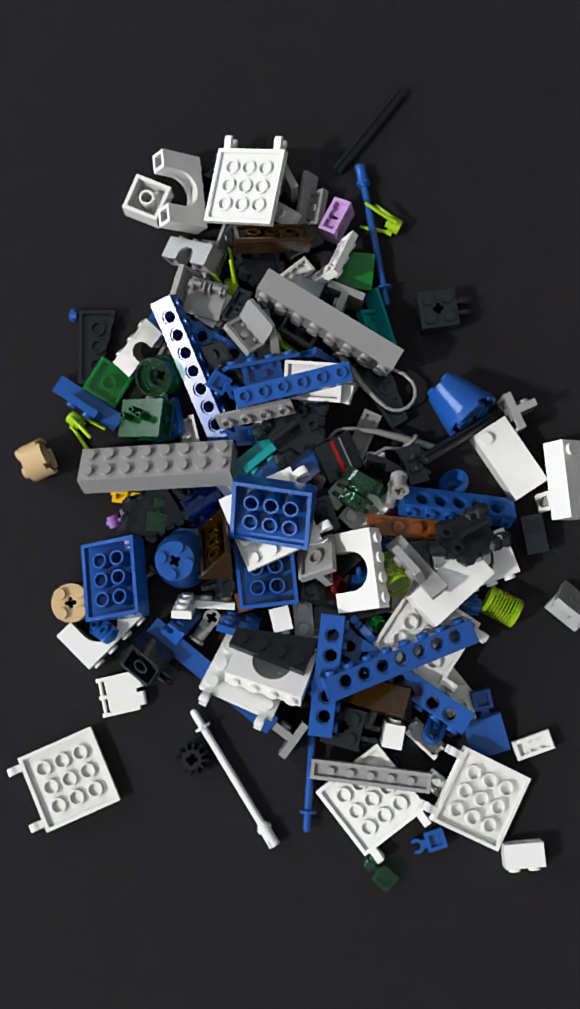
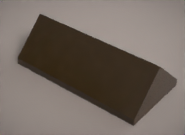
(275, 239)
(215, 547)
(383, 698)

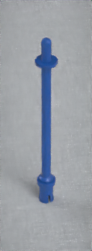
(363, 184)
(307, 810)

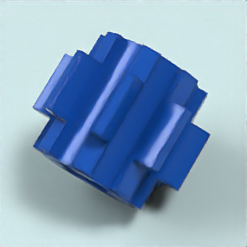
(471, 605)

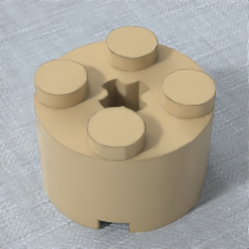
(36, 460)
(61, 603)

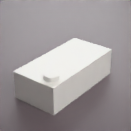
(508, 459)
(563, 478)
(461, 584)

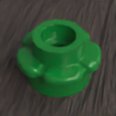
(376, 623)

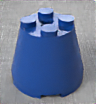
(459, 402)
(182, 545)

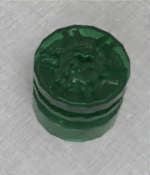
(151, 376)
(357, 490)

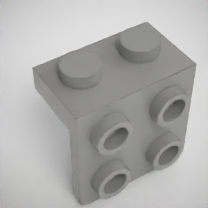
(250, 328)

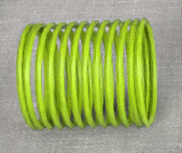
(395, 576)
(487, 605)

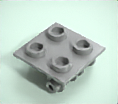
(205, 298)

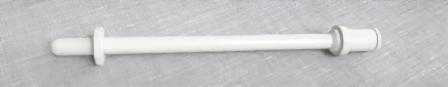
(264, 827)

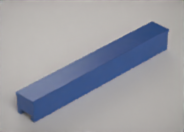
(197, 664)

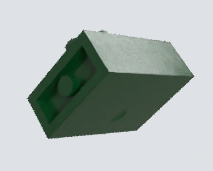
(146, 419)

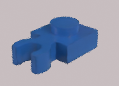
(220, 383)
(241, 435)
(356, 581)
(364, 631)
(482, 701)
(433, 840)

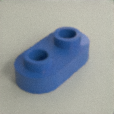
(103, 631)
(434, 729)

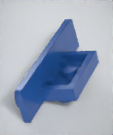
(261, 370)
(89, 404)

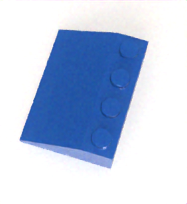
(272, 511)
(115, 579)
(269, 585)

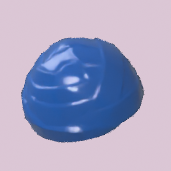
(454, 480)

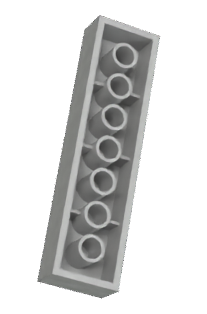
(327, 323)
(158, 466)

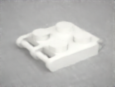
(121, 694)

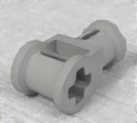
(396, 489)
(205, 627)

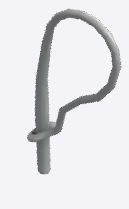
(338, 355)
(407, 440)

